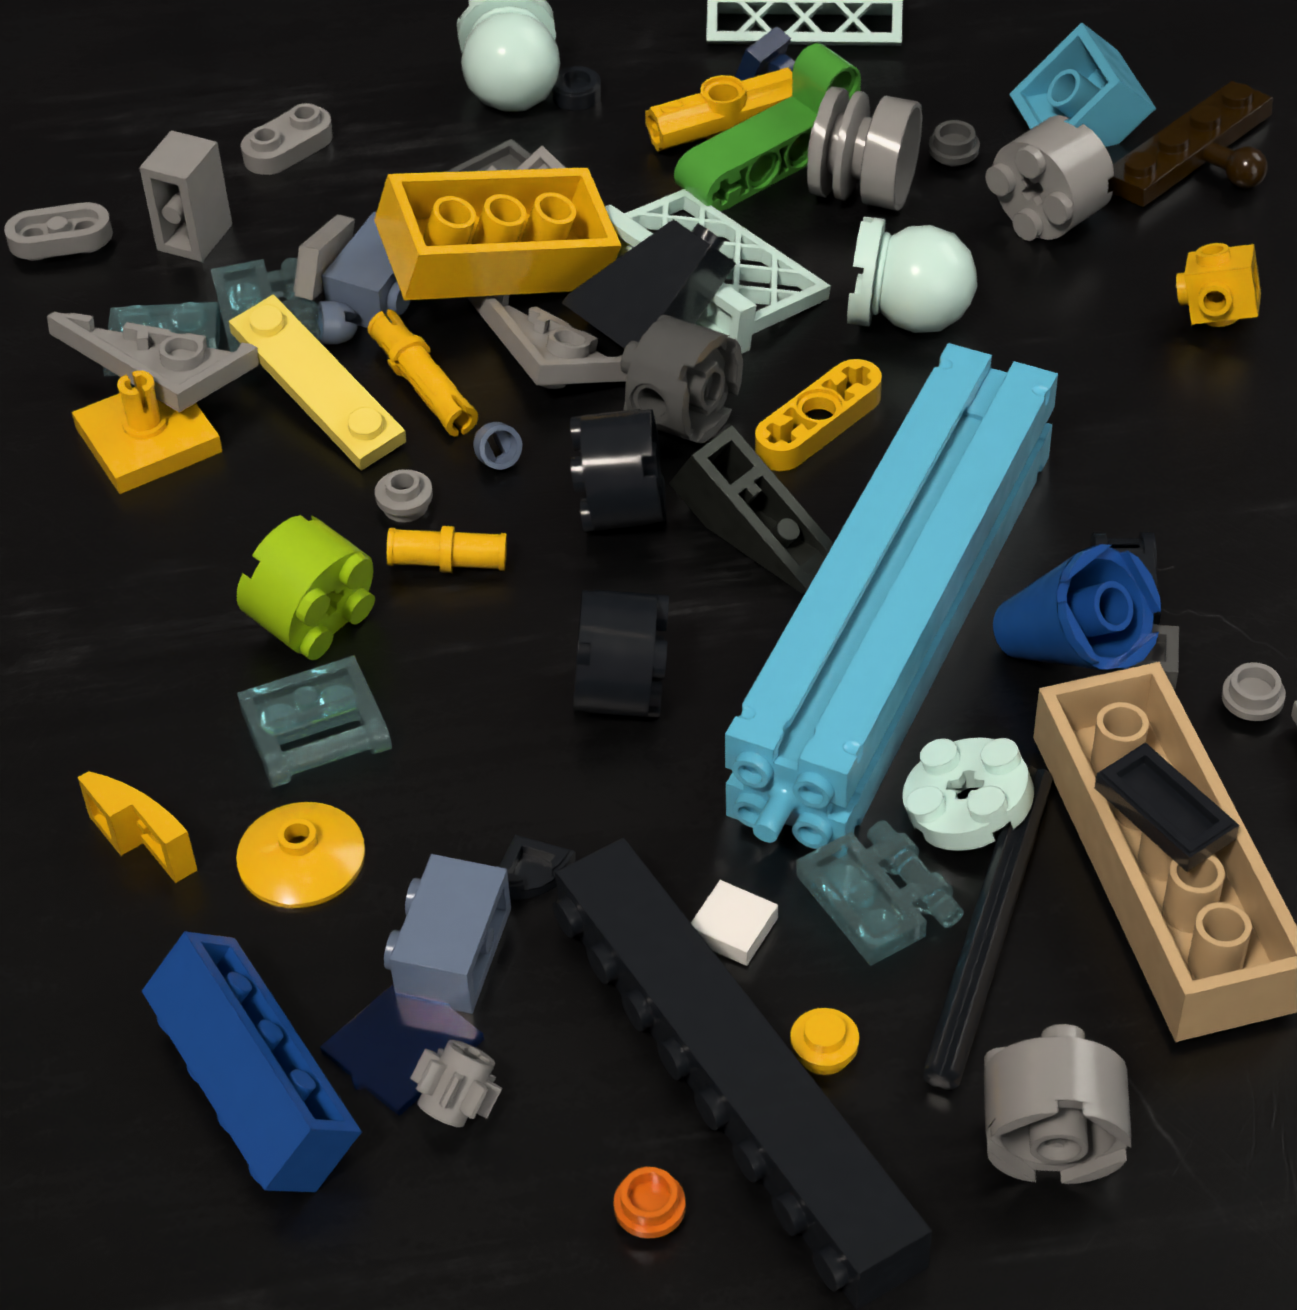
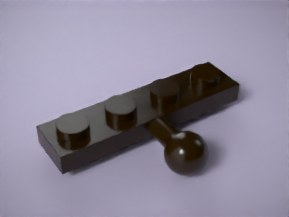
(1196, 139)

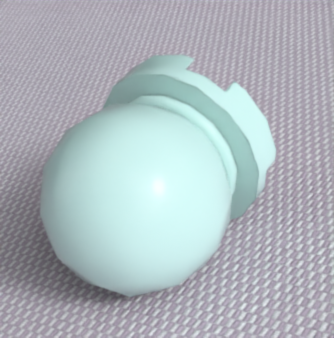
(509, 52)
(914, 278)

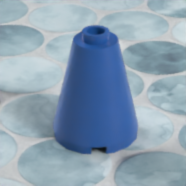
(1083, 613)

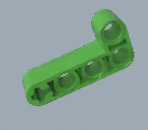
(770, 142)

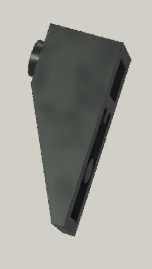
(752, 509)

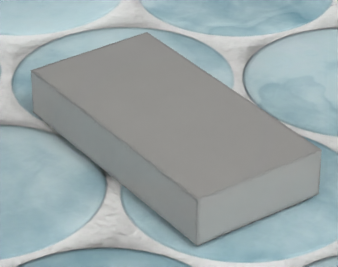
(318, 253)

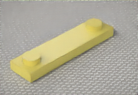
(318, 382)

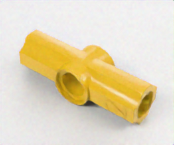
(718, 107)

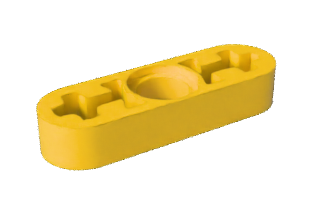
(809, 434)

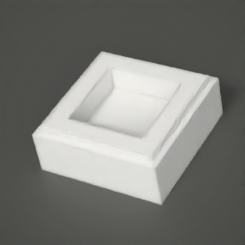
(735, 921)

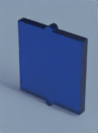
(388, 1040)

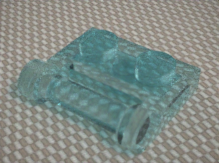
(309, 705)

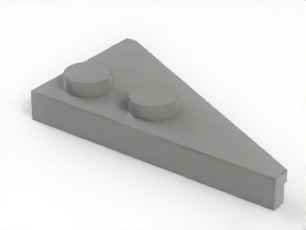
(547, 345)
(179, 363)

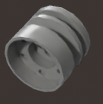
(854, 147)

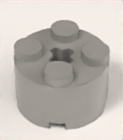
(1051, 178)
(1057, 1107)

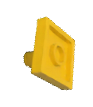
(142, 437)

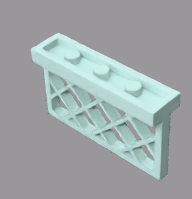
(733, 305)

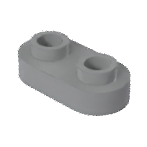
(287, 139)
(58, 231)

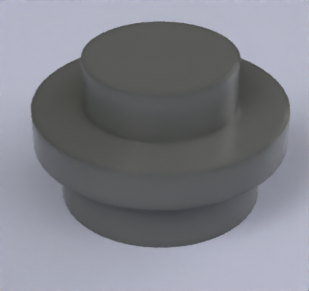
(954, 143)

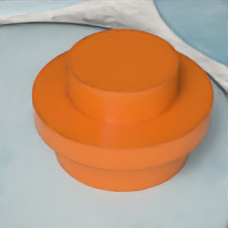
(649, 1203)

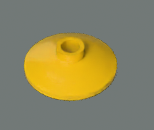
(303, 872)

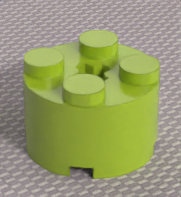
(307, 585)

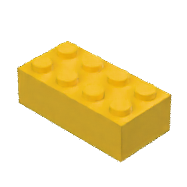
(494, 232)

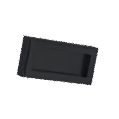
(1166, 806)

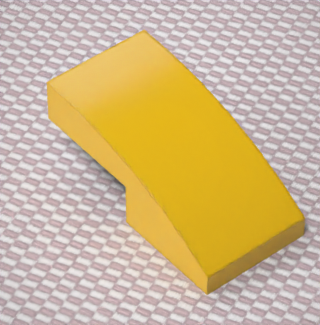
(135, 819)

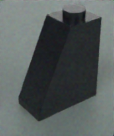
(665, 274)

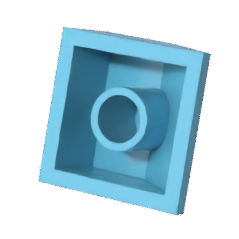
(1088, 84)

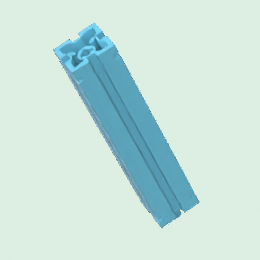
(888, 601)

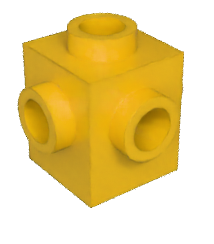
(1220, 284)

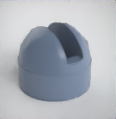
(336, 323)
(506, 439)

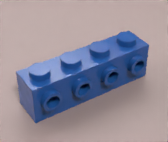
(250, 1063)

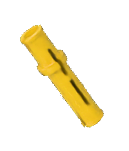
(412, 360)

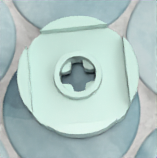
(949, 768)

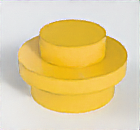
(824, 1040)

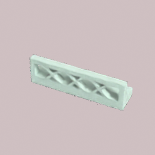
(805, 10)

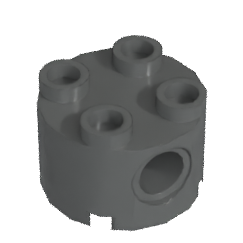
(683, 377)

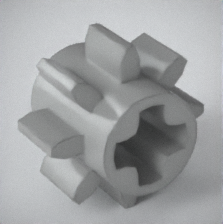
(456, 1083)

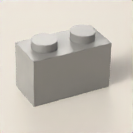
(186, 195)

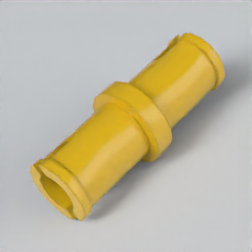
(446, 549)

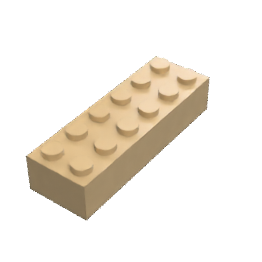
(1205, 938)

